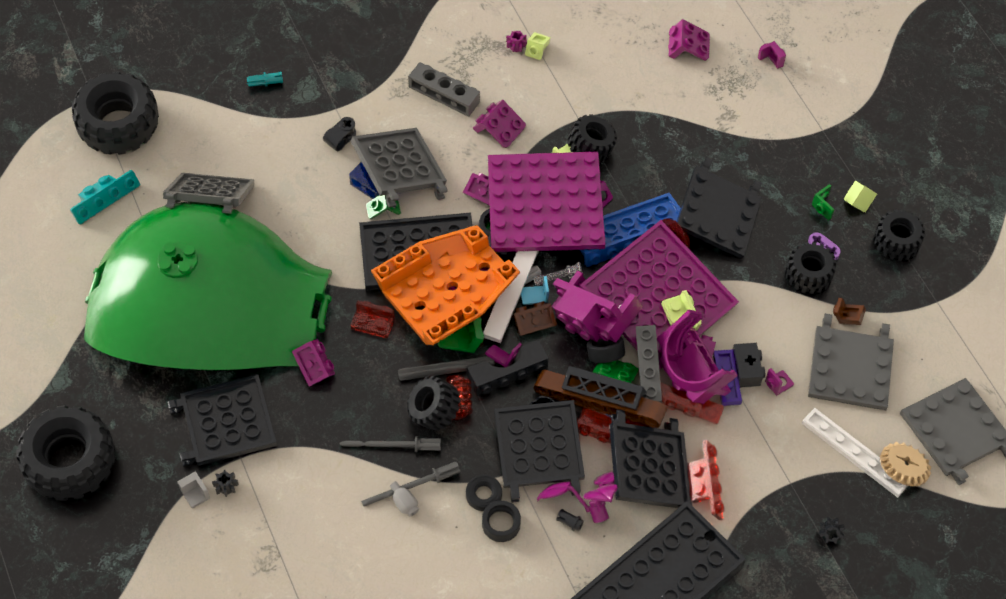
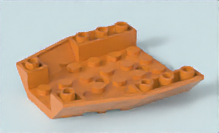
(434, 265)

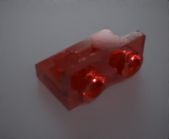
(373, 319)
(594, 425)

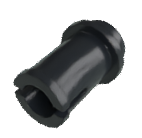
(570, 520)

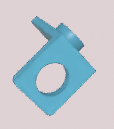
(535, 294)

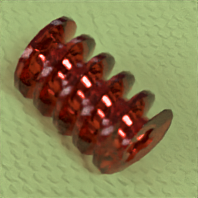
(464, 389)

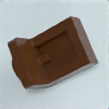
(848, 313)

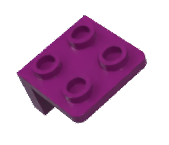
(688, 38)
(501, 123)

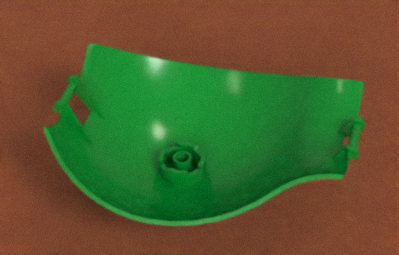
(203, 292)

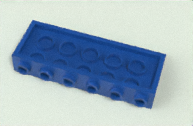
(630, 223)

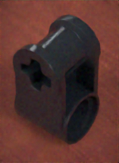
(340, 133)

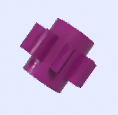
(516, 41)

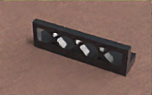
(607, 382)

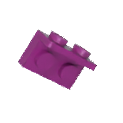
(478, 188)
(313, 362)

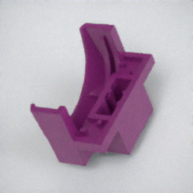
(582, 310)
(693, 367)

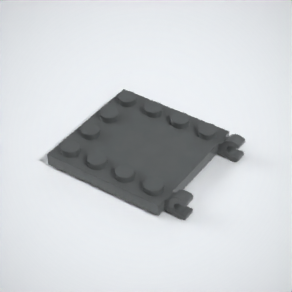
(399, 163)
(208, 189)
(851, 366)
(956, 428)

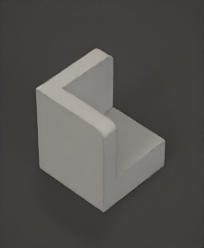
(193, 489)

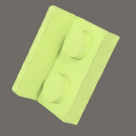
(677, 306)

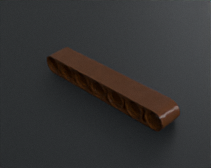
(648, 412)

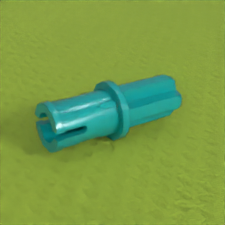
(264, 79)

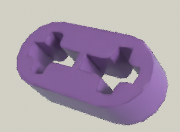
(826, 242)

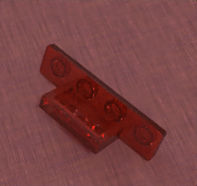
(678, 400)
(704, 480)

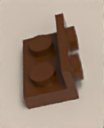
(534, 319)

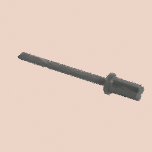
(419, 443)
(438, 474)

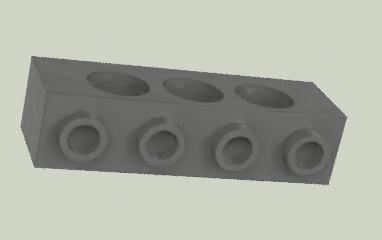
(444, 89)
(648, 361)

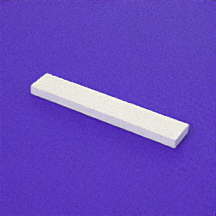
(509, 298)
(851, 449)

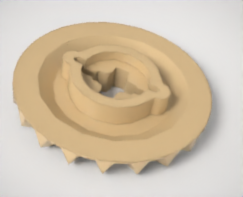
(893, 462)

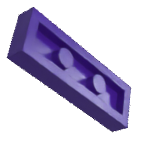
(725, 360)

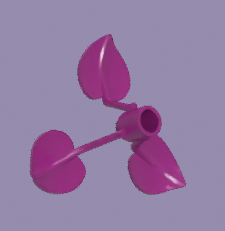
(598, 496)

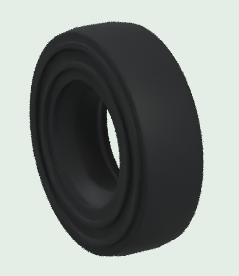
(479, 481)

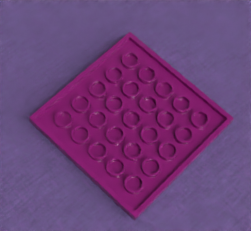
(545, 202)
(656, 270)

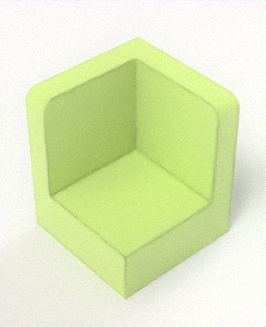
(860, 196)

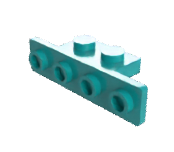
(103, 194)

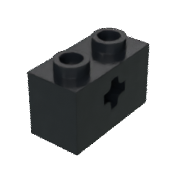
(748, 364)

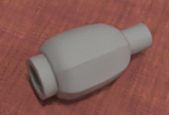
(404, 500)

